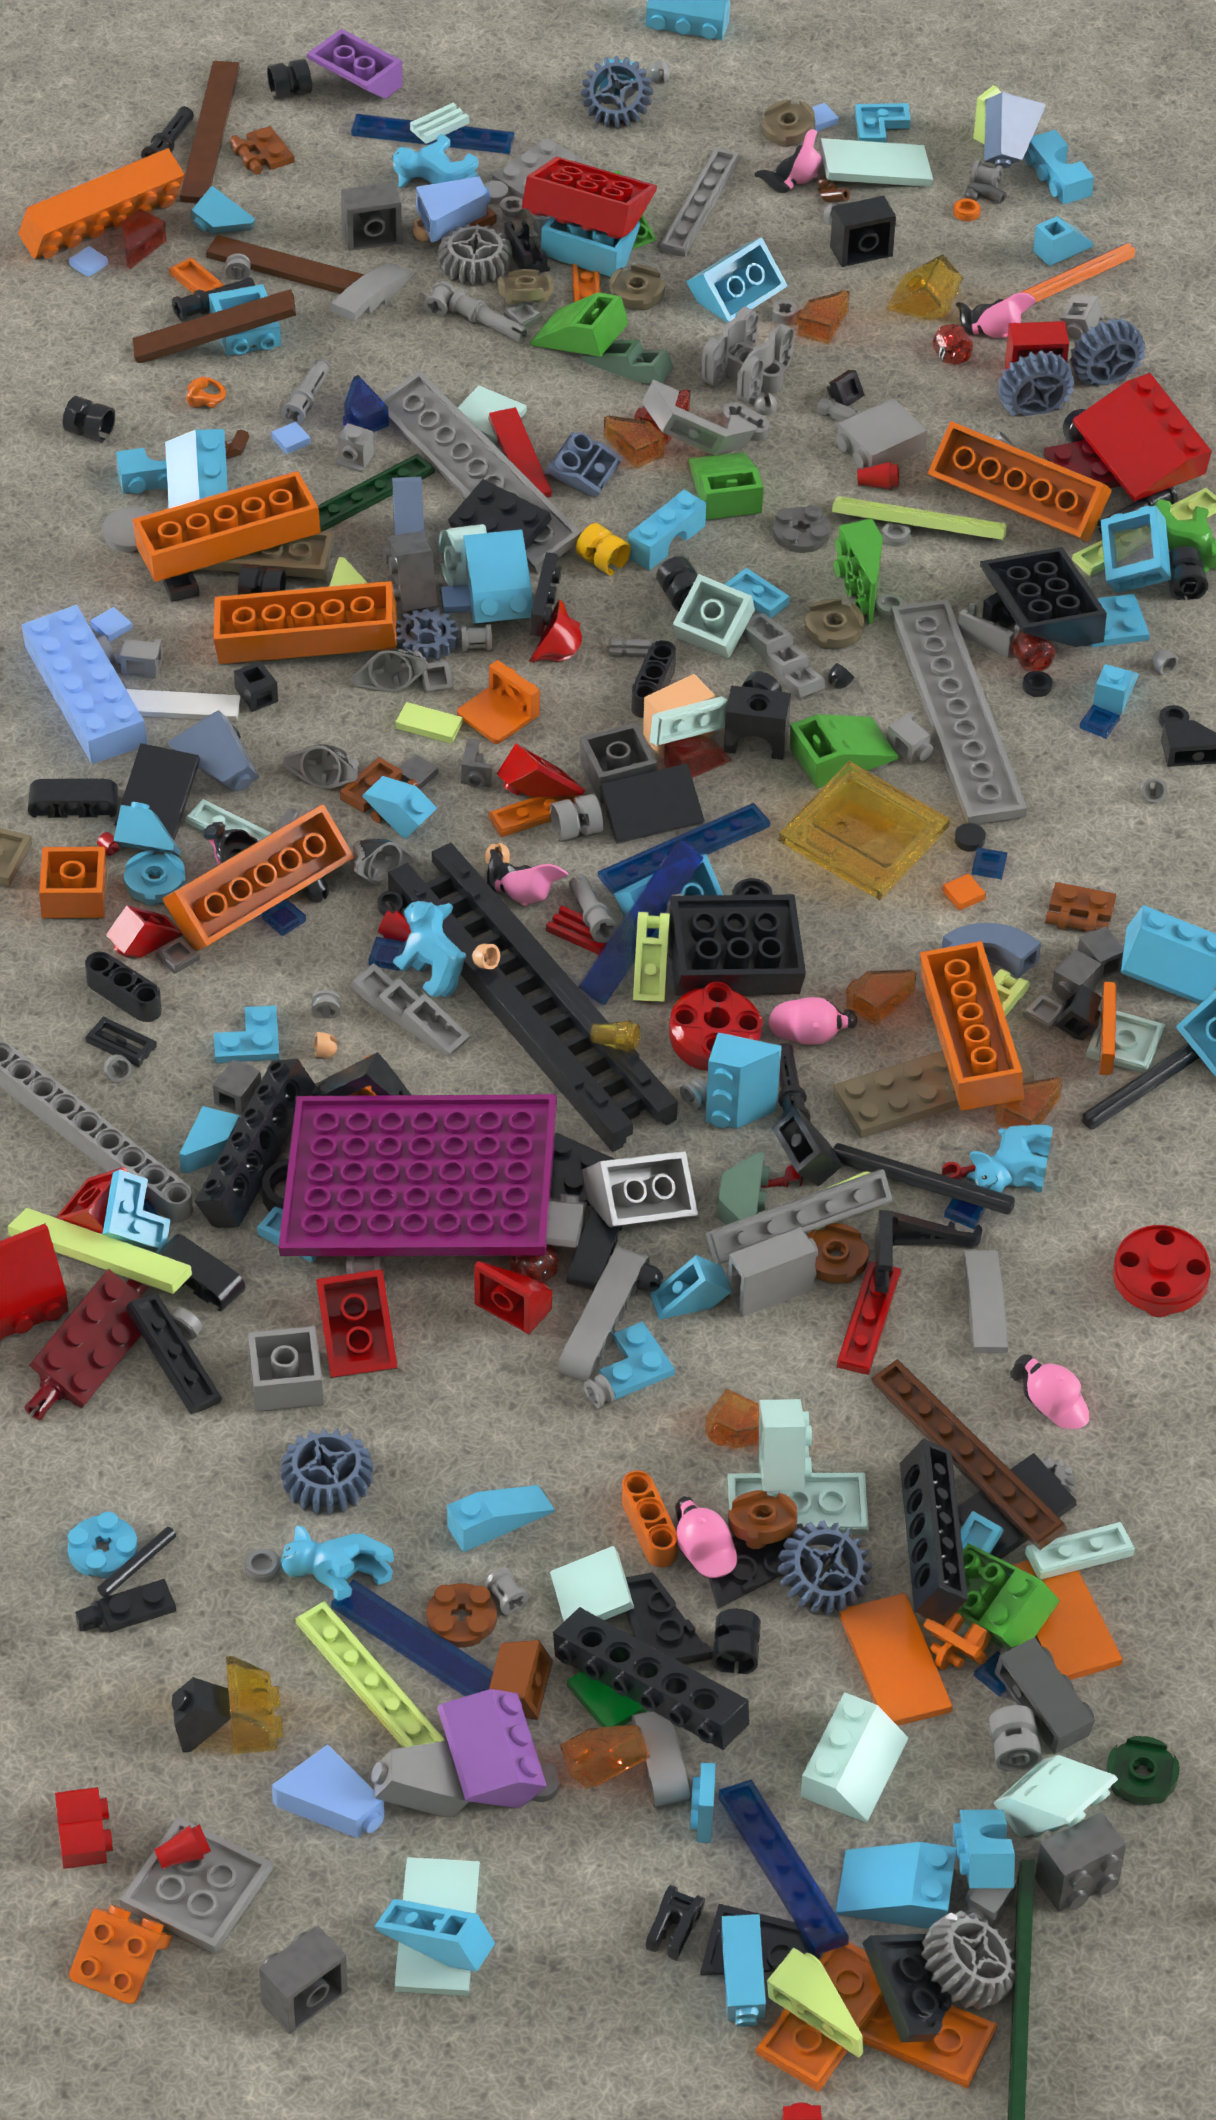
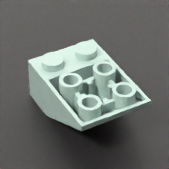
(1053, 1795)

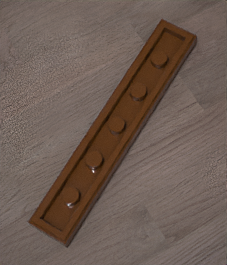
(284, 265)
(214, 326)

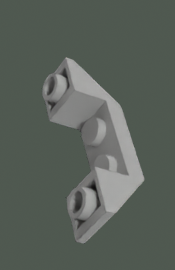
(692, 429)

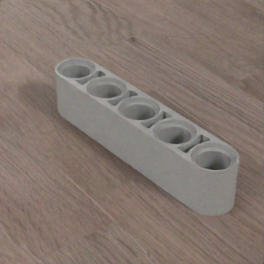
(601, 1314)

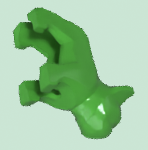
(1190, 532)

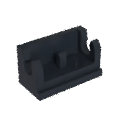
(524, 249)

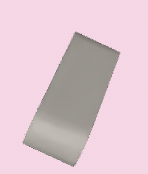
(665, 1767)

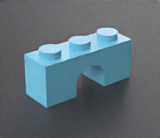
(1048, 156)
(140, 472)
(651, 539)
(984, 1849)

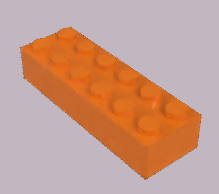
(100, 204)
(1019, 481)
(226, 526)
(305, 622)
(258, 878)
(971, 1026)

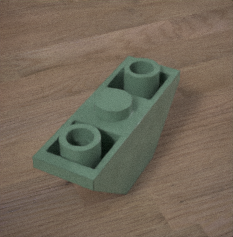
(741, 1189)

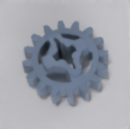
(426, 633)

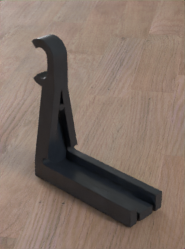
(370, 1071)
(909, 1230)

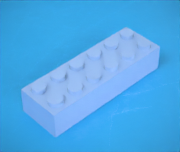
(84, 684)

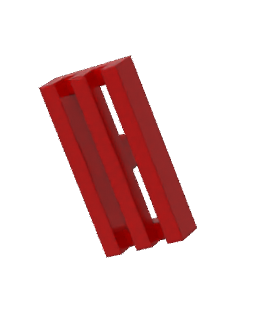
(573, 921)

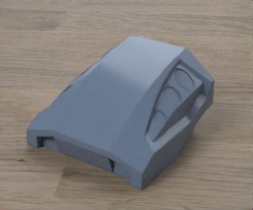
(584, 464)

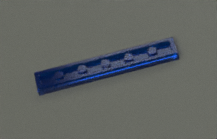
(463, 138)
(702, 839)
(621, 948)
(414, 1640)
(783, 1867)

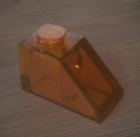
(823, 316)
(635, 439)
(879, 993)
(1038, 1101)
(733, 1421)
(603, 1753)

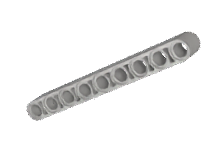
(92, 1132)

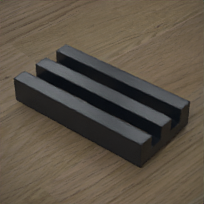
(119, 1045)

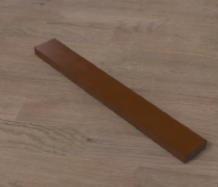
(210, 130)
(970, 1455)

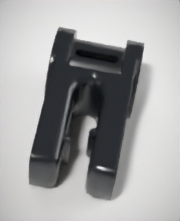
(675, 1909)

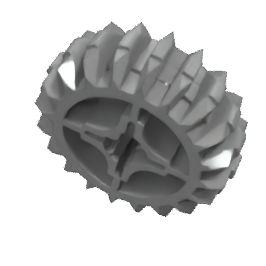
(475, 254)
(969, 1960)

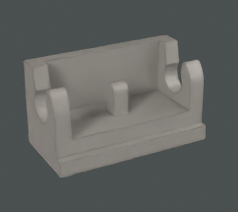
(986, 632)

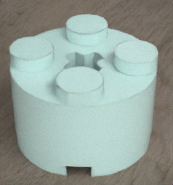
(452, 545)

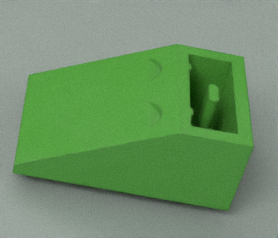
(584, 326)
(727, 484)
(860, 562)
(830, 741)
(1002, 1604)

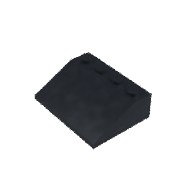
(1048, 596)
(737, 941)

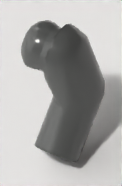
(984, 190)

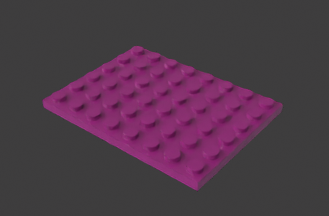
(419, 1175)

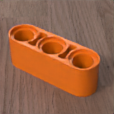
(641, 1503)

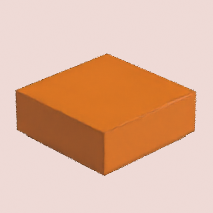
(964, 891)

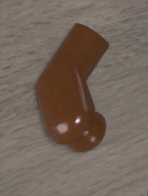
(829, 191)
(238, 444)

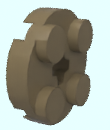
(788, 134)
(625, 283)
(525, 286)
(834, 636)

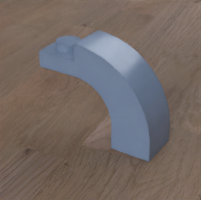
(1002, 944)

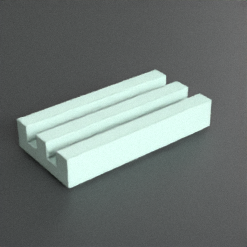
(439, 122)

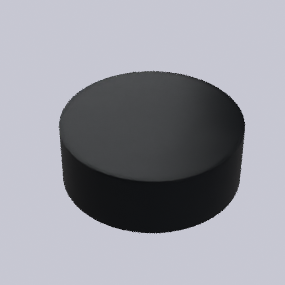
(1037, 683)
(1173, 713)
(969, 837)

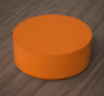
(966, 209)

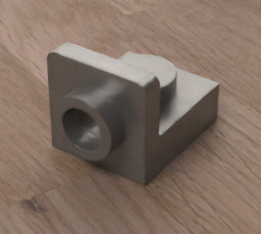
(473, 769)

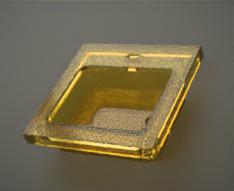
(864, 830)

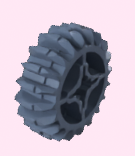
(607, 94)
(1108, 353)
(1036, 384)
(320, 1483)
(812, 1560)

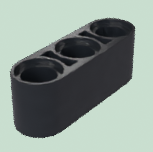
(654, 674)
(73, 797)
(123, 986)
(592, 1252)
(210, 1277)

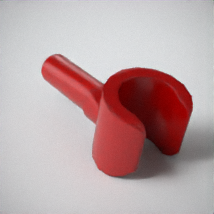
(107, 840)
(953, 1167)
(790, 1175)

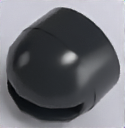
(840, 674)
(317, 890)
(394, 899)
(649, 1278)

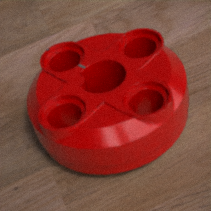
(708, 1007)
(1161, 1270)

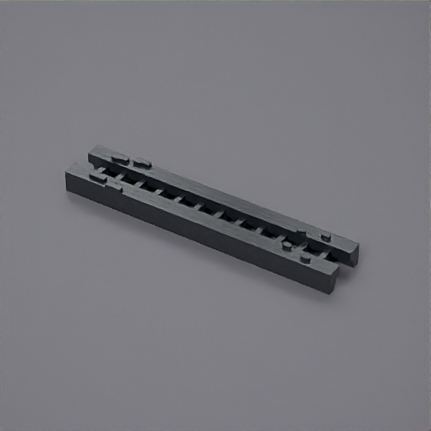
(523, 1017)

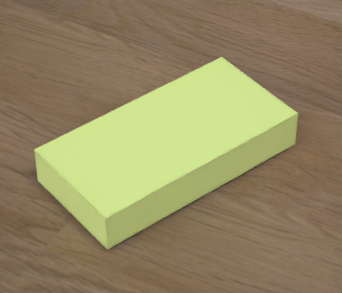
(429, 722)

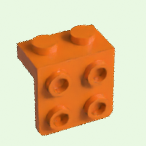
(503, 706)
(117, 1953)

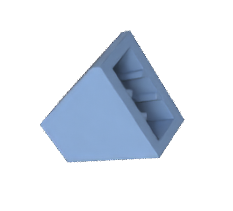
(451, 205)
(329, 1794)

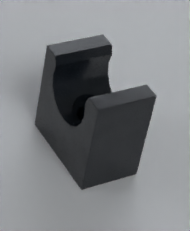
(757, 714)

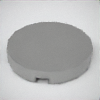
(119, 529)

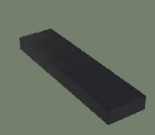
(173, 1353)

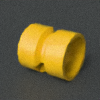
(602, 548)

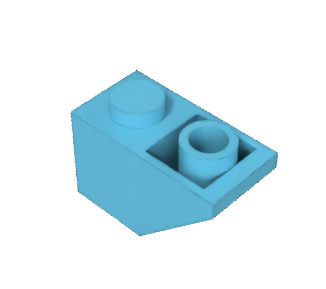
(1059, 240)

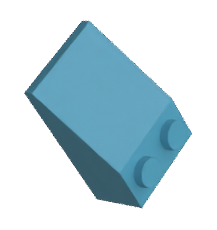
(498, 576)
(897, 1883)

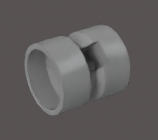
(565, 817)
(1015, 1738)

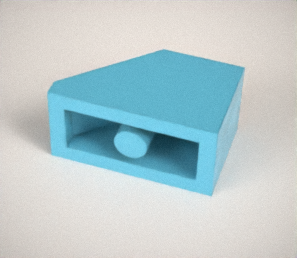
(220, 214)
(1114, 688)
(399, 804)
(143, 830)
(207, 1139)
(691, 1289)

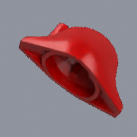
(559, 639)

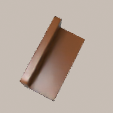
(524, 1670)

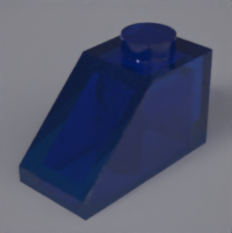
(364, 407)

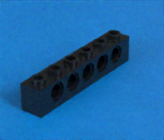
(254, 1144)
(933, 1532)
(651, 1678)

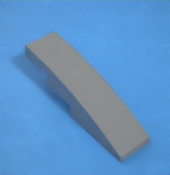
(370, 291)
(780, 654)
(414, 1013)
(986, 1302)

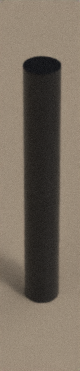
(136, 1562)

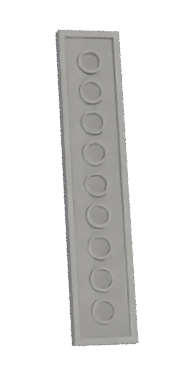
(468, 456)
(958, 712)

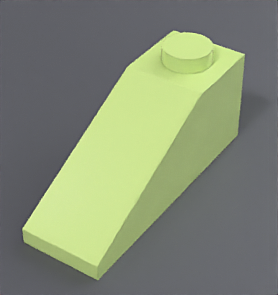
(807, 1992)

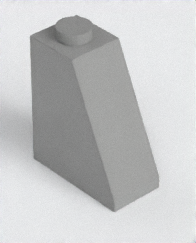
(420, 1779)

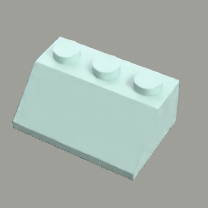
(853, 1759)

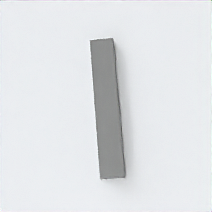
(699, 202)
(806, 1212)

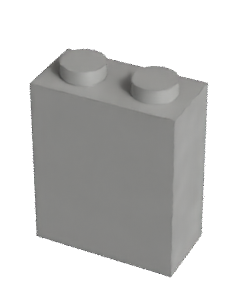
(881, 435)
(772, 1271)

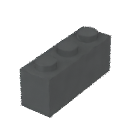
(1038, 1684)

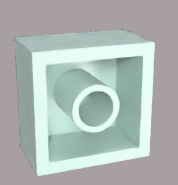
(713, 616)
(784, 1445)

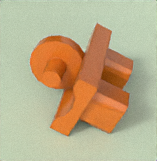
(971, 1645)

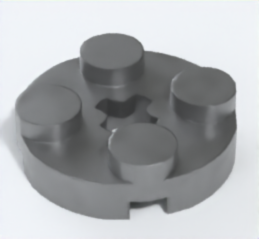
(809, 517)

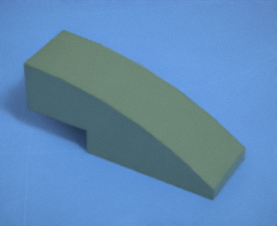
(633, 362)

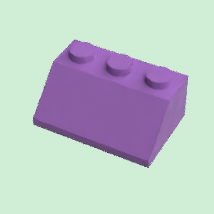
(359, 63)
(492, 1748)

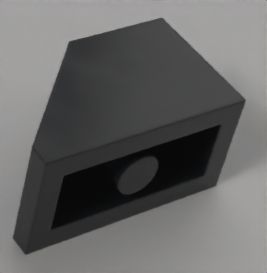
(1188, 743)
(806, 1148)
(199, 1711)

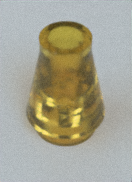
(619, 1035)

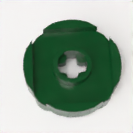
(1139, 1788)

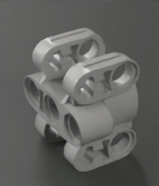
(739, 358)

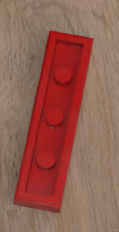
(518, 447)
(867, 1323)

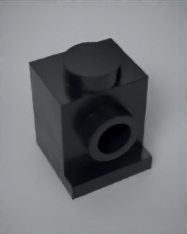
(256, 686)
(1079, 1013)

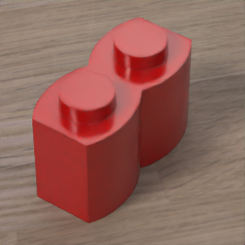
(81, 1827)

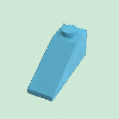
(495, 1513)
(438, 1932)

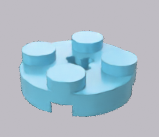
(146, 864)
(103, 1528)

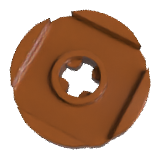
(852, 1250)
(777, 1523)
(473, 1600)

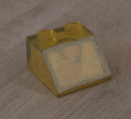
(927, 290)
(252, 1707)

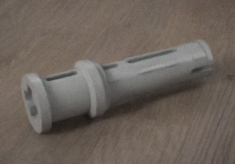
(478, 312)
(303, 398)
(595, 914)

